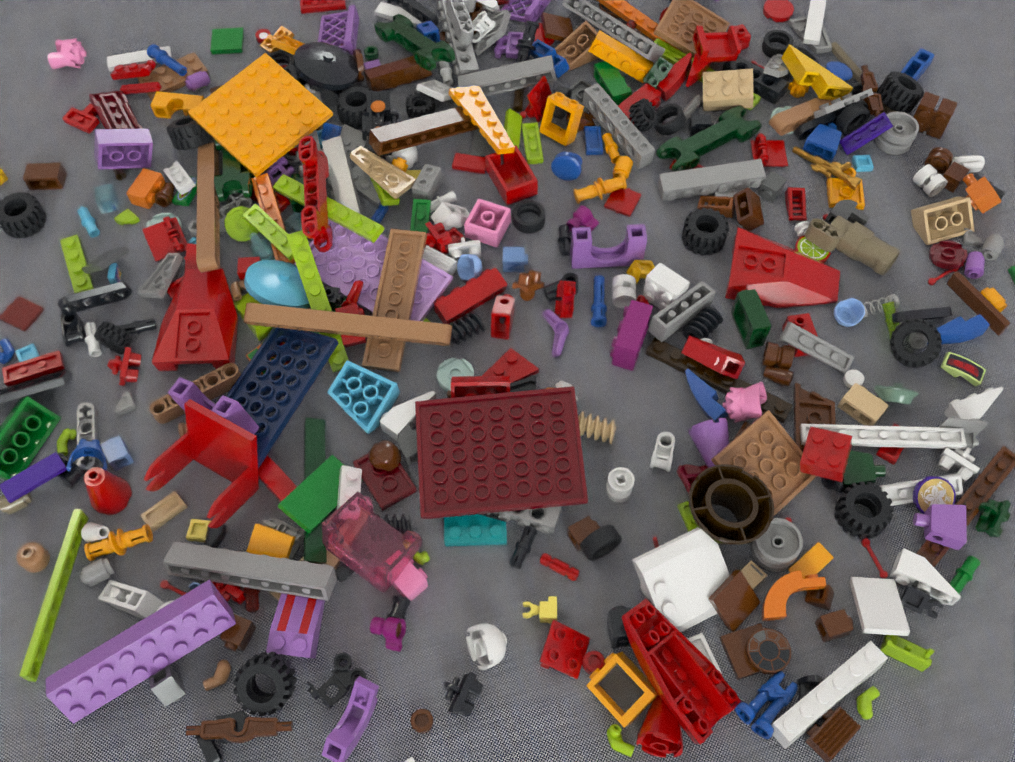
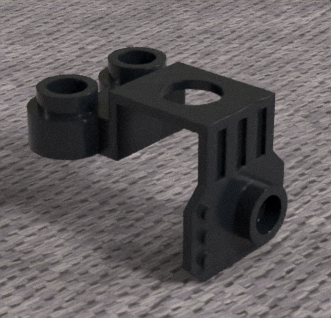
(342, 678)

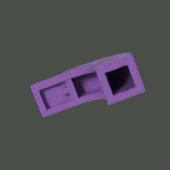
(354, 721)

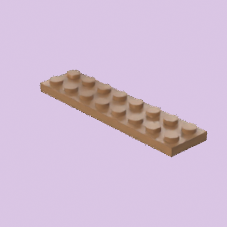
(395, 295)

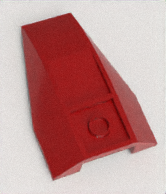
(678, 672)

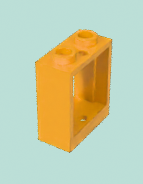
(554, 131)
(636, 675)

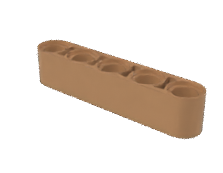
(792, 118)
(221, 376)

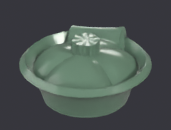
(895, 393)

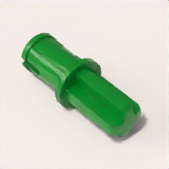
(965, 573)

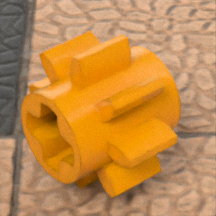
(797, 90)

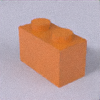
(145, 187)

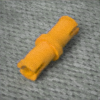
(611, 147)

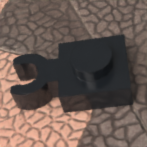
(918, 599)

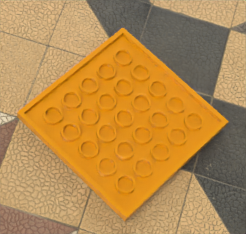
(260, 114)

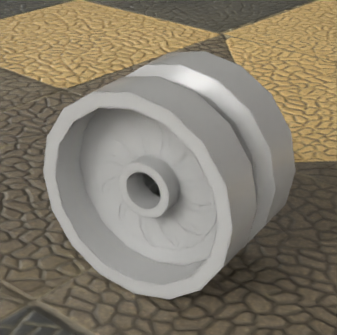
(899, 137)
(778, 546)

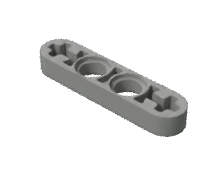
(82, 421)

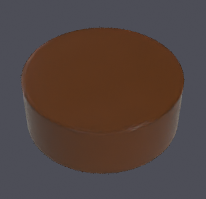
(422, 721)

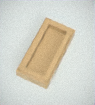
(163, 511)

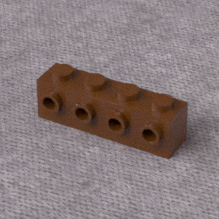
(394, 74)

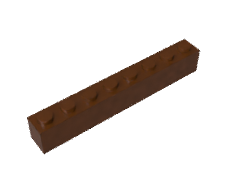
(420, 130)

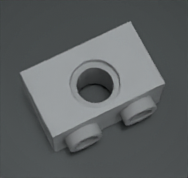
(427, 182)

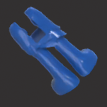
(768, 692)

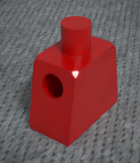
(503, 307)

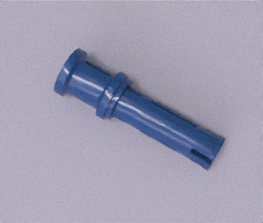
(163, 58)
(599, 307)

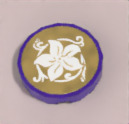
(933, 491)

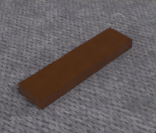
(978, 302)

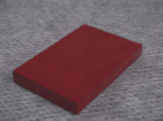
(385, 486)

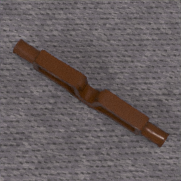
(874, 101)
(226, 729)

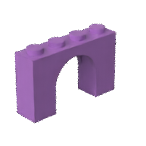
(586, 255)
(225, 407)

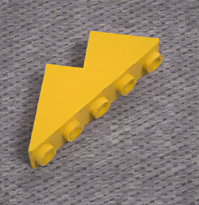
(810, 73)

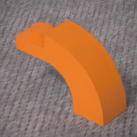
(775, 601)

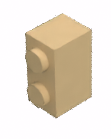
(863, 405)

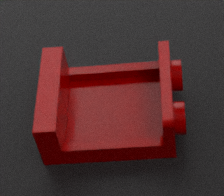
(717, 45)

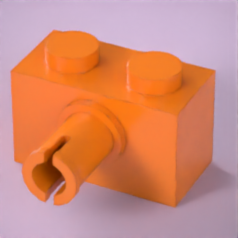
(981, 193)

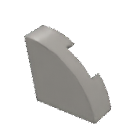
(971, 239)
(125, 404)

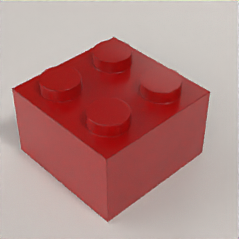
(826, 454)

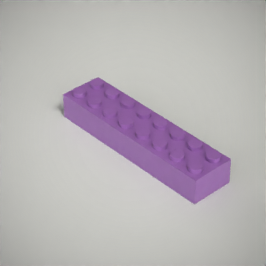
(139, 652)

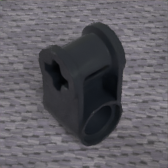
(72, 329)
(70, 477)

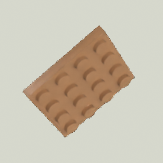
(681, 20)
(769, 454)

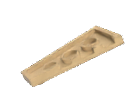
(385, 174)

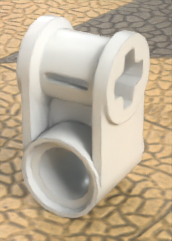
(481, 27)
(662, 454)

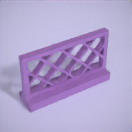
(531, 12)
(349, 31)

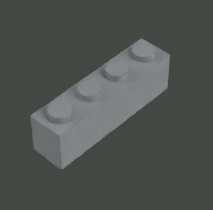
(681, 311)

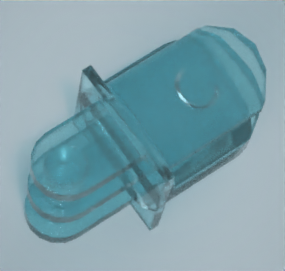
(260, 248)

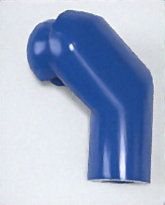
(8, 351)

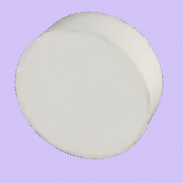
(852, 377)

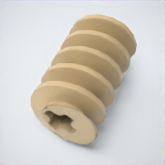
(596, 427)

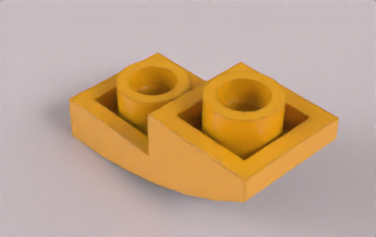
(266, 44)
(812, 561)

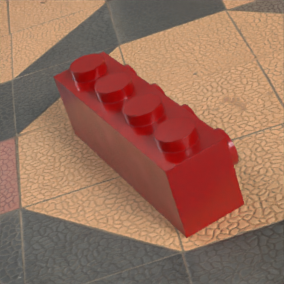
(470, 296)

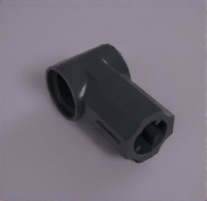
(550, 290)

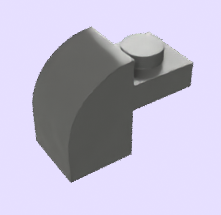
(847, 210)
(408, 445)

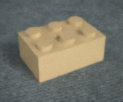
(727, 89)

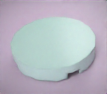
(450, 368)

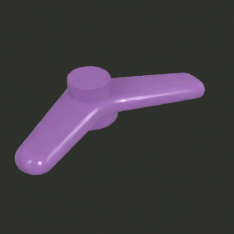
(560, 328)

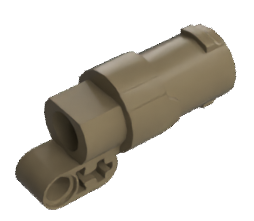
(854, 242)

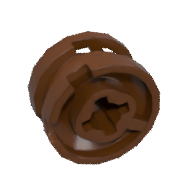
(940, 159)

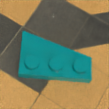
(474, 530)

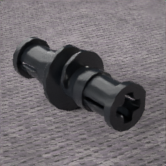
(525, 44)

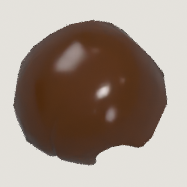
(385, 455)

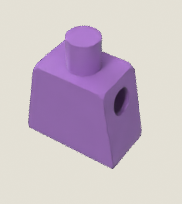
(944, 524)

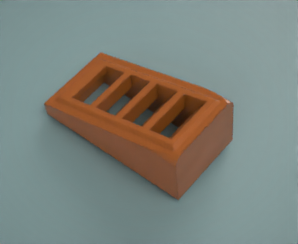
(724, 205)

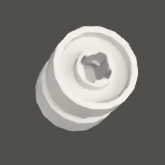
(930, 180)
(623, 290)
(620, 485)

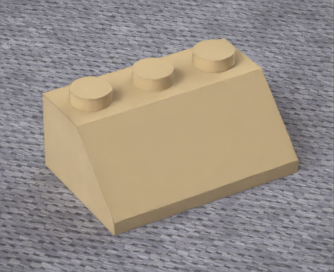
(943, 219)

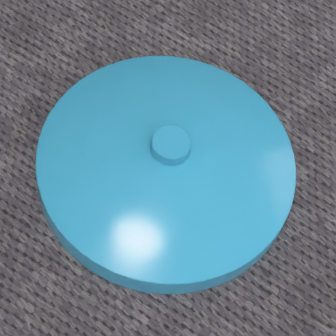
(276, 284)

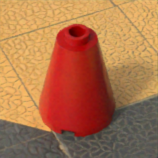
(106, 491)
(660, 732)

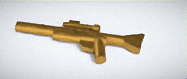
(829, 169)

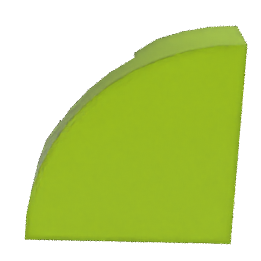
(126, 217)

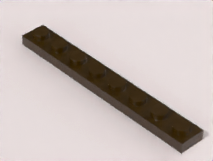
(674, 358)

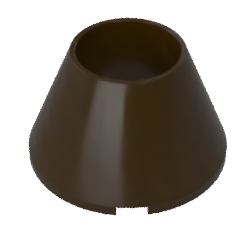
(741, 494)

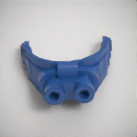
(87, 448)

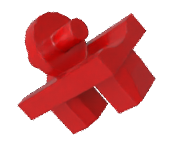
(437, 236)
(126, 374)

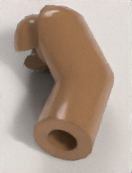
(236, 289)
(220, 677)

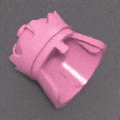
(68, 53)
(745, 402)

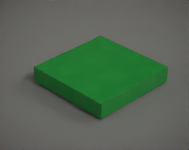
(227, 40)

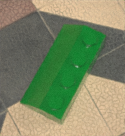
(23, 435)

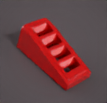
(800, 193)

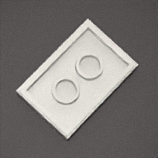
(879, 606)

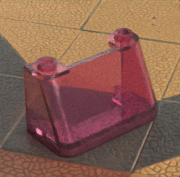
(368, 542)

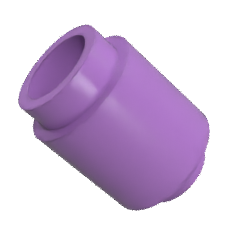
(197, 81)
(974, 265)

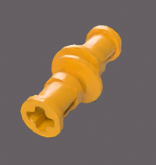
(599, 188)
(118, 543)

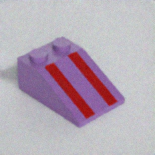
(296, 626)

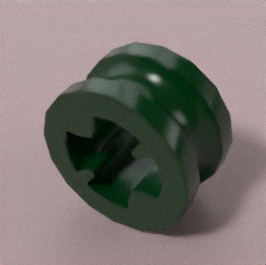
(371, 49)

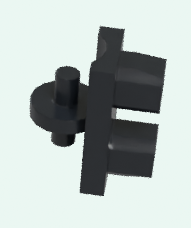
(467, 684)

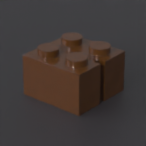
(932, 120)

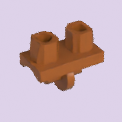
(528, 283)

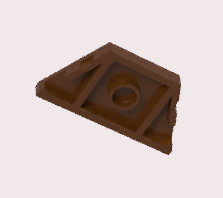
(810, 409)

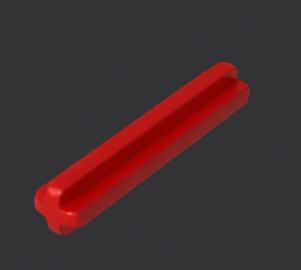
(141, 88)

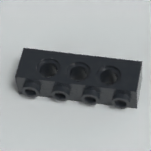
(764, 85)

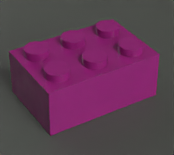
(630, 335)

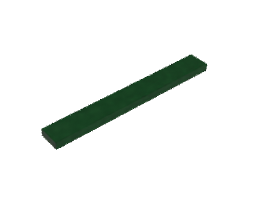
(313, 457)

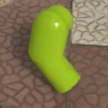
(62, 441)

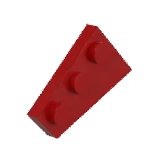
(512, 365)

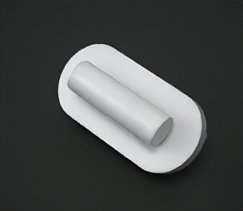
(972, 162)

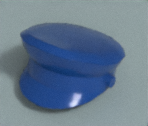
(840, 70)
(567, 166)

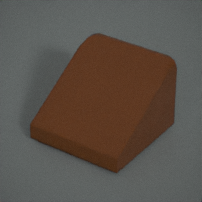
(820, 598)

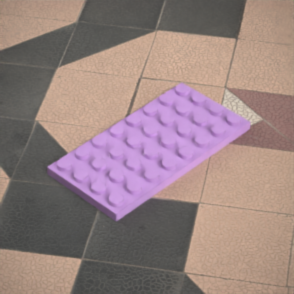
(359, 259)

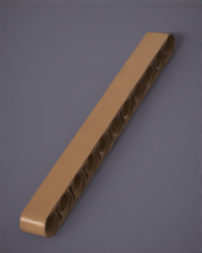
(207, 209)
(348, 324)

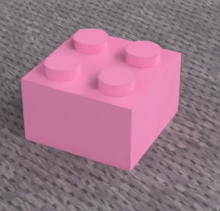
(487, 222)

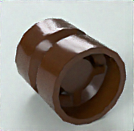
(778, 356)

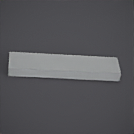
(816, 347)

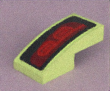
(961, 366)

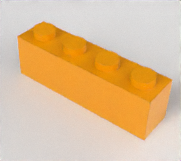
(620, 56)

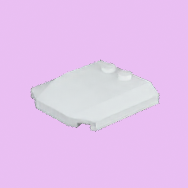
(683, 577)

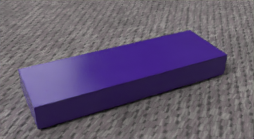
(866, 133)
(33, 477)

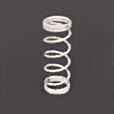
(890, 300)

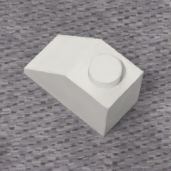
(450, 215)

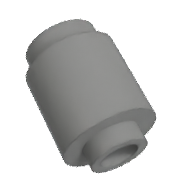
(992, 247)
(97, 572)

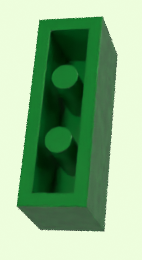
(612, 82)

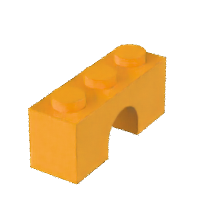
(166, 103)

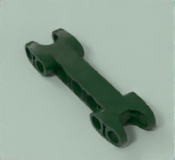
(424, 49)
(688, 151)
(233, 177)

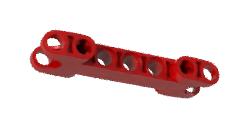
(315, 214)

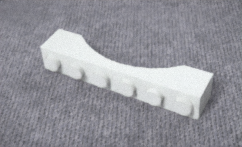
(827, 694)

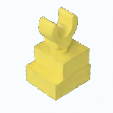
(547, 610)

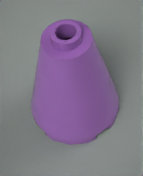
(710, 438)

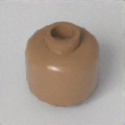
(33, 557)

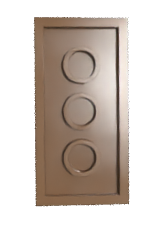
(170, 79)

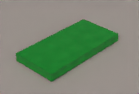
(314, 496)

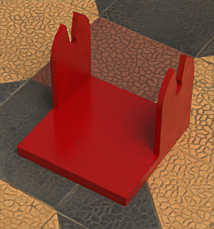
(219, 447)

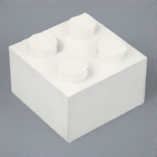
(664, 286)

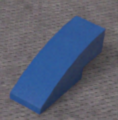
(542, 50)
(918, 64)
(960, 330)
(705, 397)

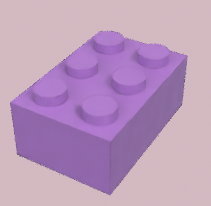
(123, 148)

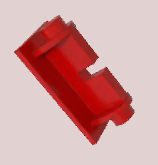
(566, 290)

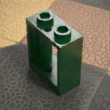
(750, 319)

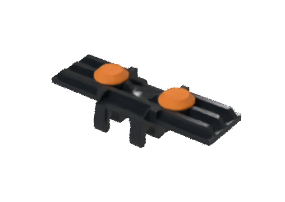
(377, 114)

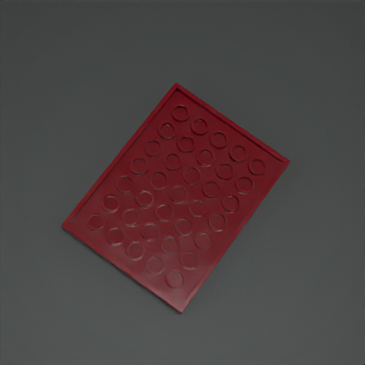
(499, 453)

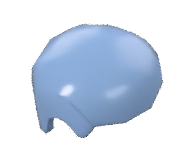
(469, 266)
(849, 312)

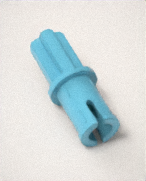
(88, 222)

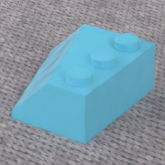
(363, 395)

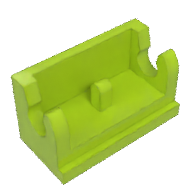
(907, 652)

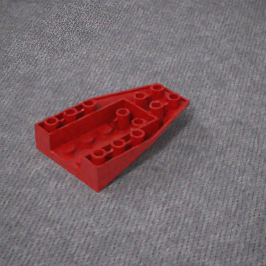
(779, 273)
(198, 323)

